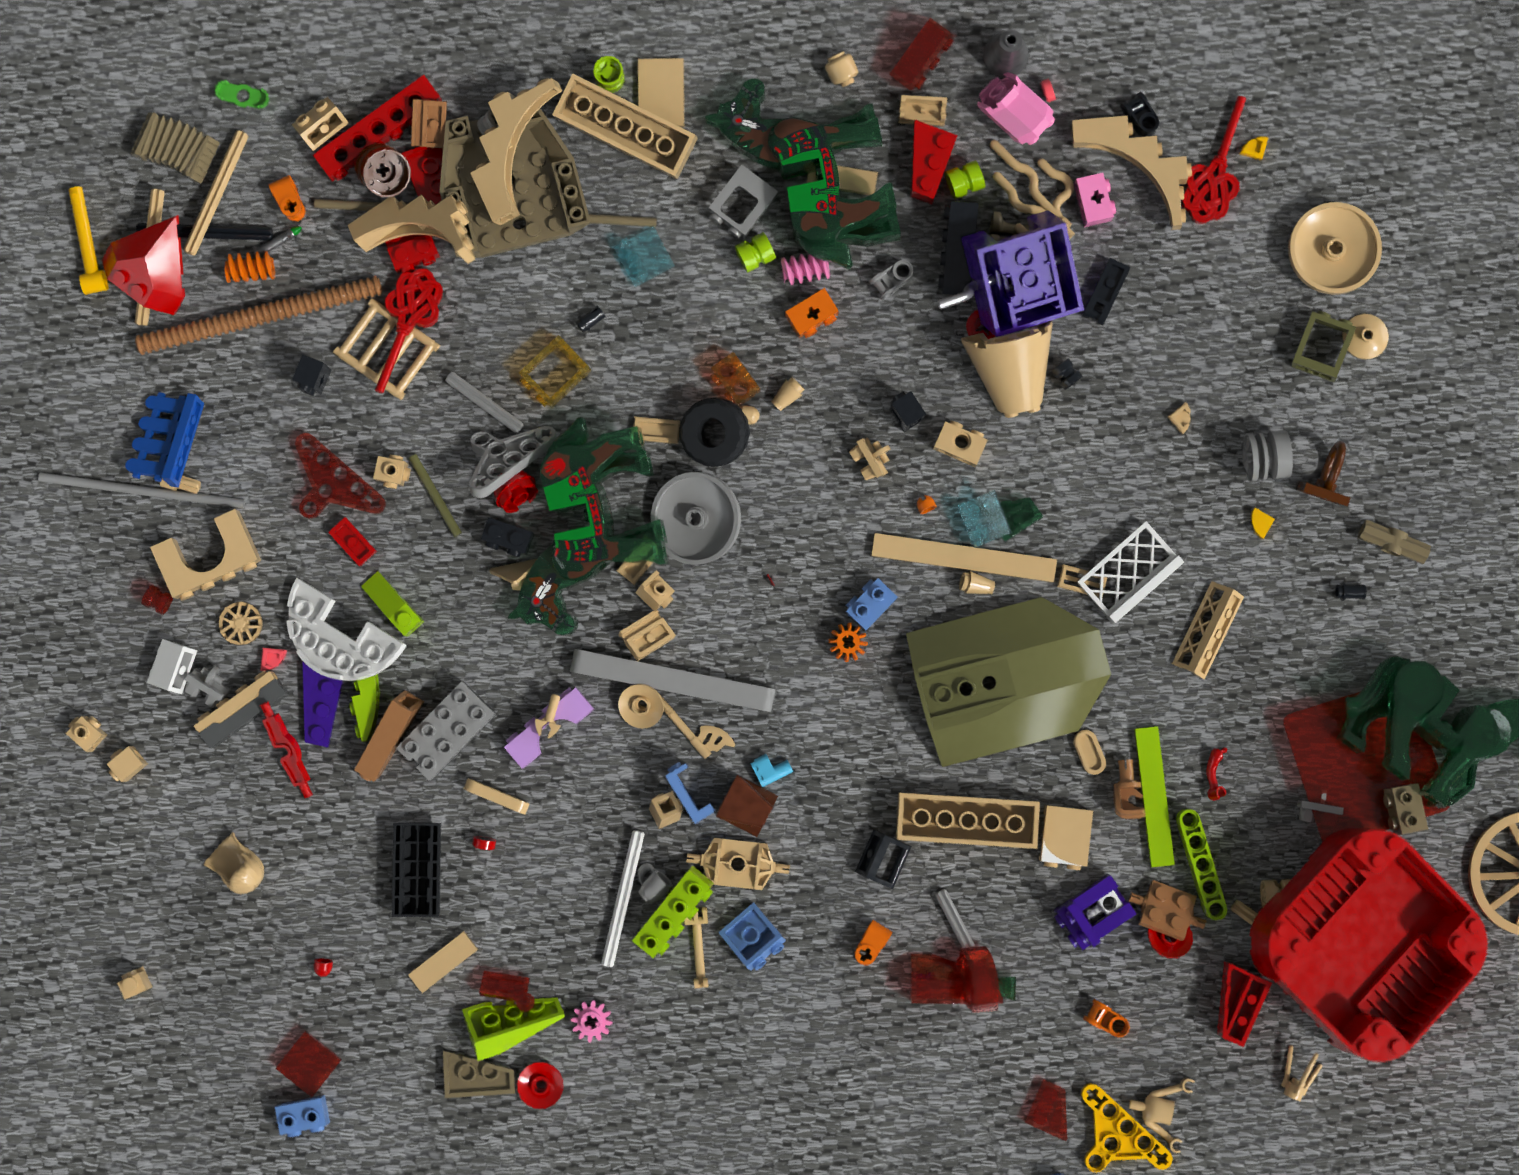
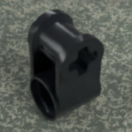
(1138, 112)

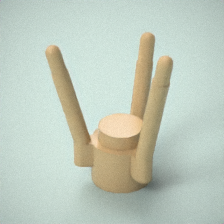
(1297, 1088)

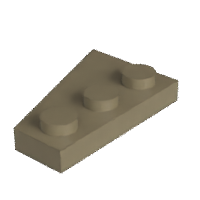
(472, 1077)

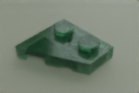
(1020, 515)

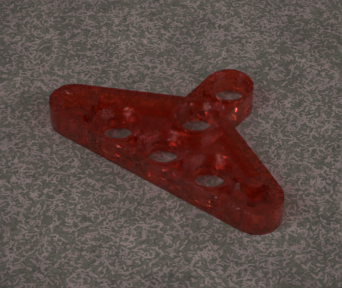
(325, 475)

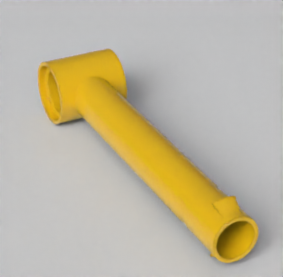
(93, 279)

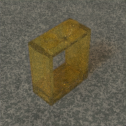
(571, 355)

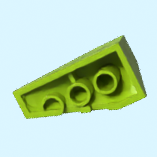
(503, 1026)

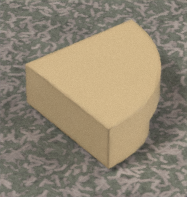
(1181, 418)

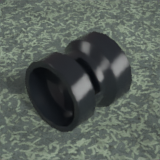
(1066, 374)

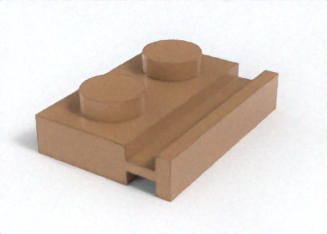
(428, 123)

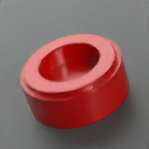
(484, 843)

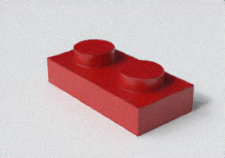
(352, 541)

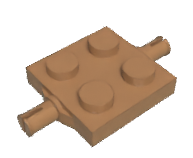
(1167, 910)

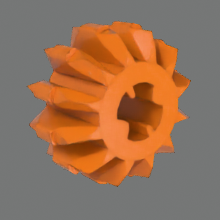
(856, 641)

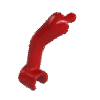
(1215, 791)

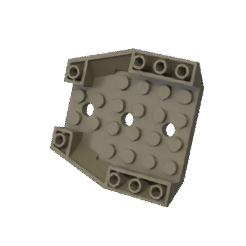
(543, 190)

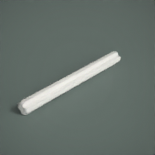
(622, 898)

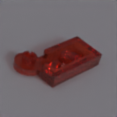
(507, 988)

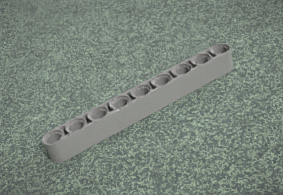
(672, 680)

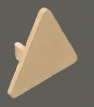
(514, 573)

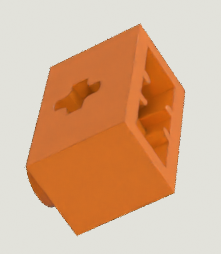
(799, 314)

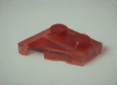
(1049, 1110)

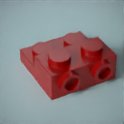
(412, 251)

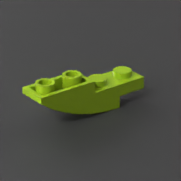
(366, 706)

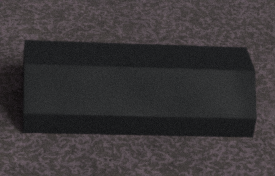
(416, 869)

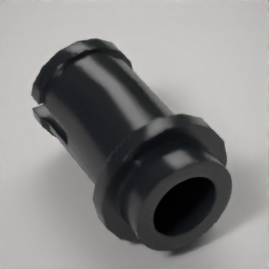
(590, 319)
(1350, 591)

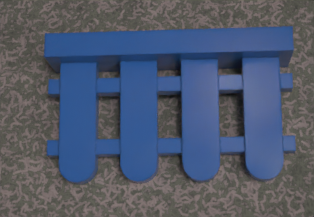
(179, 439)

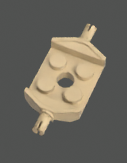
(757, 860)

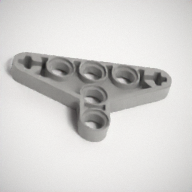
(513, 449)

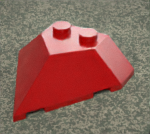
(149, 266)

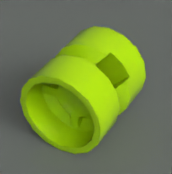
(609, 73)
(968, 178)
(755, 252)

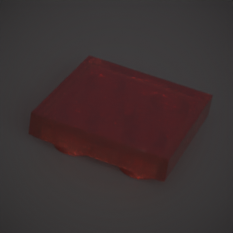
(308, 1064)

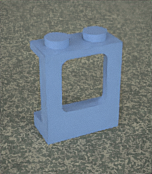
(695, 813)

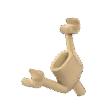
(1160, 1110)

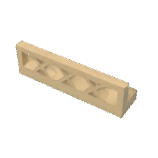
(1212, 630)

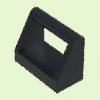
(874, 854)

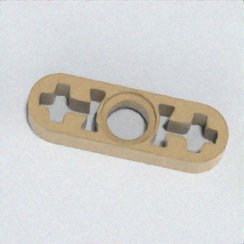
(496, 796)

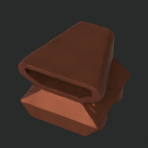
(747, 806)

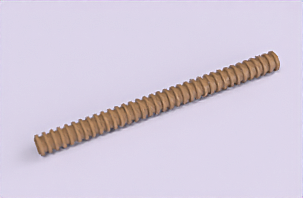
(258, 315)

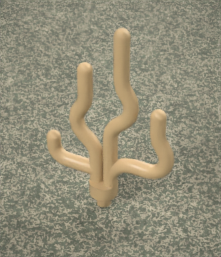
(1033, 187)

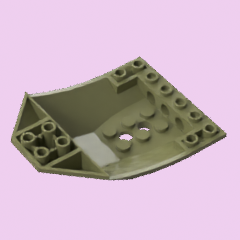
(1044, 671)

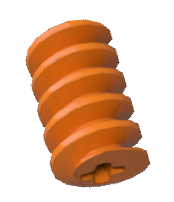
(249, 267)

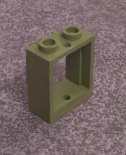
(1317, 368)

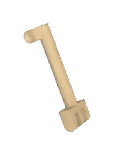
(700, 980)

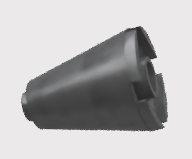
(1006, 53)

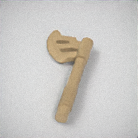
(697, 742)

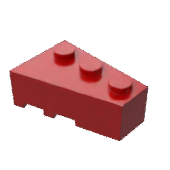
(929, 159)

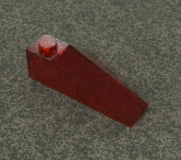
(935, 980)

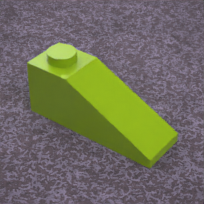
(392, 604)

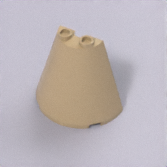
(1012, 367)

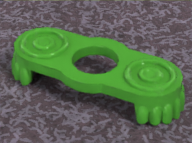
(228, 92)

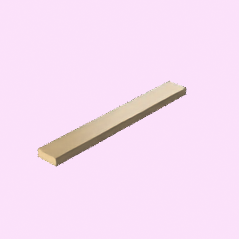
(964, 557)

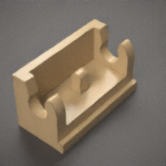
(922, 108)

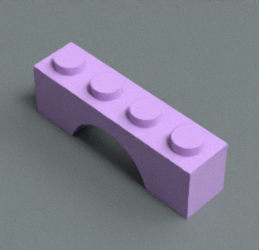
(525, 746)

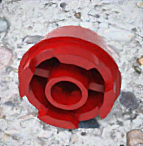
(516, 491)

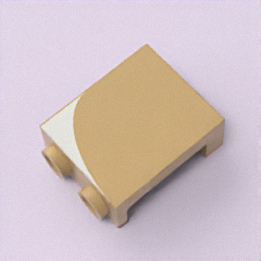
(1066, 837)

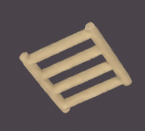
(361, 364)

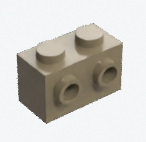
(1405, 809)

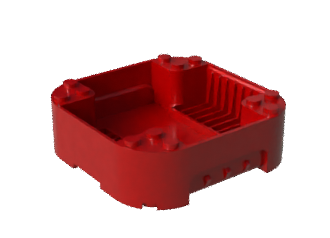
(1369, 942)

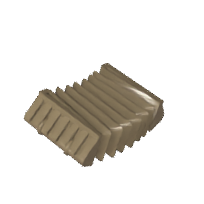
(175, 146)

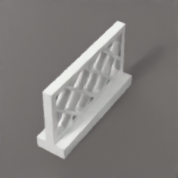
(1146, 584)

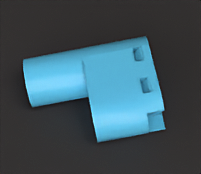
(767, 773)

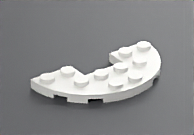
(329, 649)

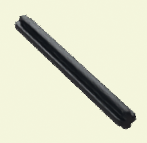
(224, 232)

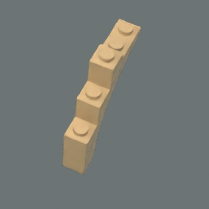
(1113, 135)
(500, 143)
(419, 217)

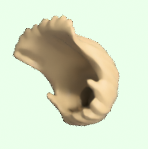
(236, 865)

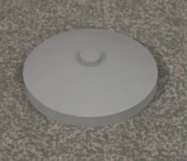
(698, 517)

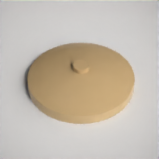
(1335, 248)

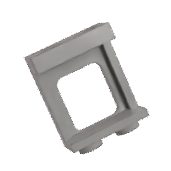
(754, 186)

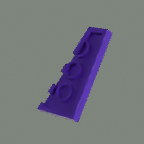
(320, 706)

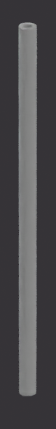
(141, 490)

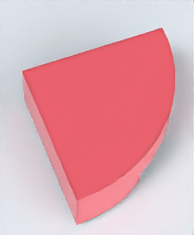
(272, 658)

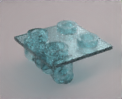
(644, 256)
(984, 519)

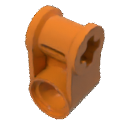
(286, 195)
(873, 938)
(1106, 1018)

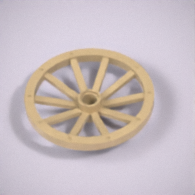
(1475, 876)

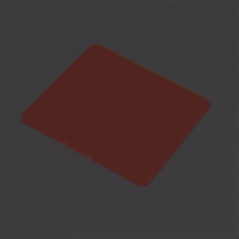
(1347, 777)

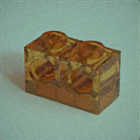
(739, 377)

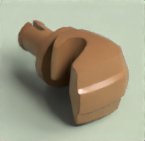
(1124, 790)

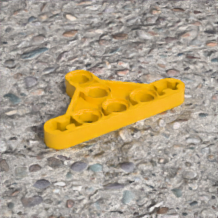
(1126, 1142)

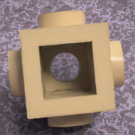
(386, 465)

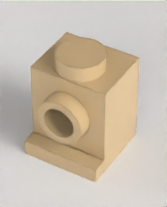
(655, 592)
(134, 983)

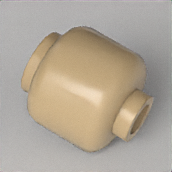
(841, 69)

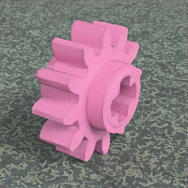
(595, 1012)

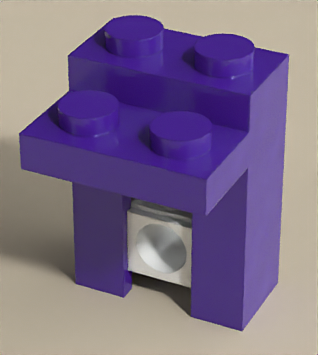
(1081, 931)

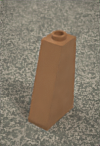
(388, 735)

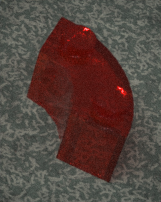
(978, 979)

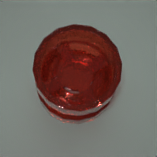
(155, 598)

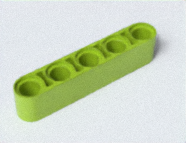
(1209, 872)

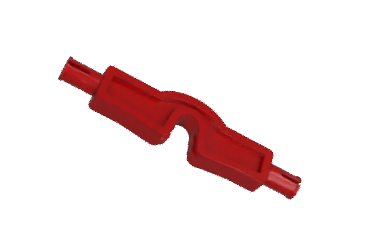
(282, 739)

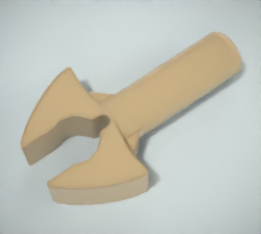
(549, 717)

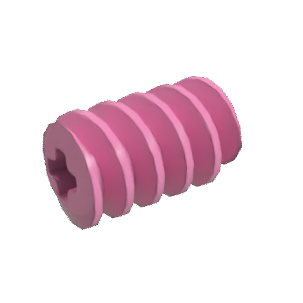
(803, 267)

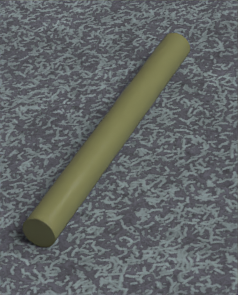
(434, 494)

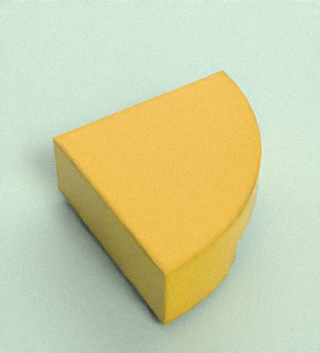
(1255, 148)
(1261, 522)

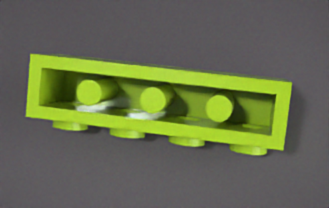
(673, 911)

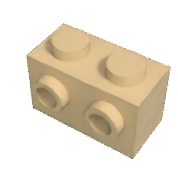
(320, 123)

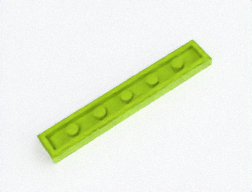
(1154, 796)

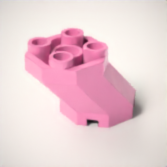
(1016, 109)

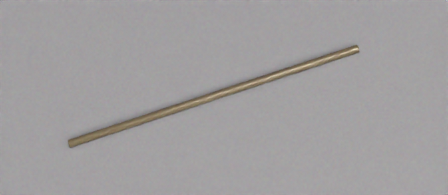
(594, 218)

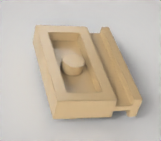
(647, 635)

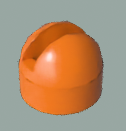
(926, 505)

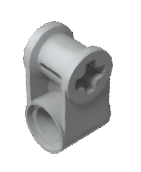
(891, 279)

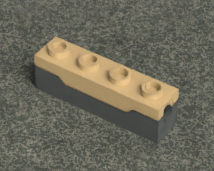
(241, 709)

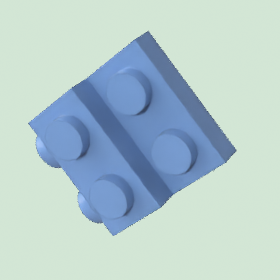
(752, 937)

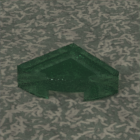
(1007, 987)

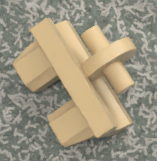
(866, 449)

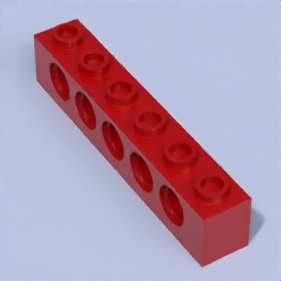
(365, 128)

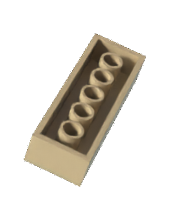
(625, 126)
(967, 820)

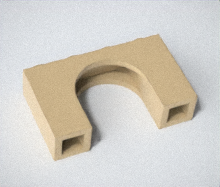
(238, 555)

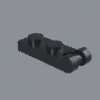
(1106, 290)

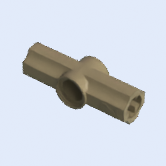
(1394, 541)

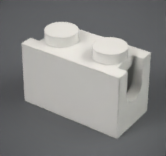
(171, 666)

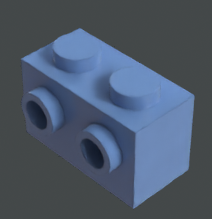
(870, 604)
(302, 1115)

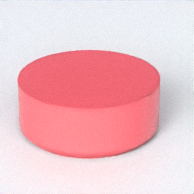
(1048, 90)

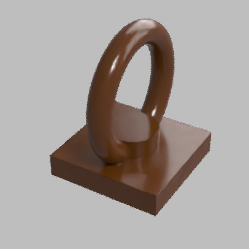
(1325, 486)

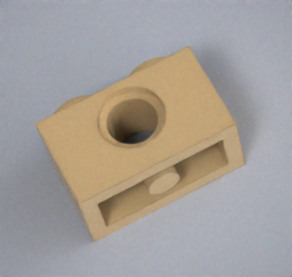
(946, 443)

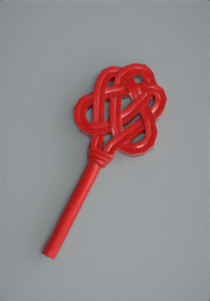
(1210, 207)
(417, 318)

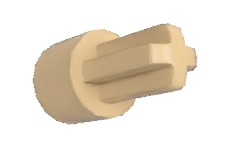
(186, 483)

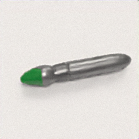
(279, 240)

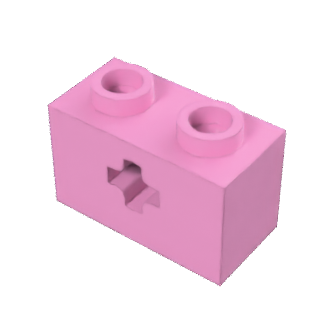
(1092, 212)

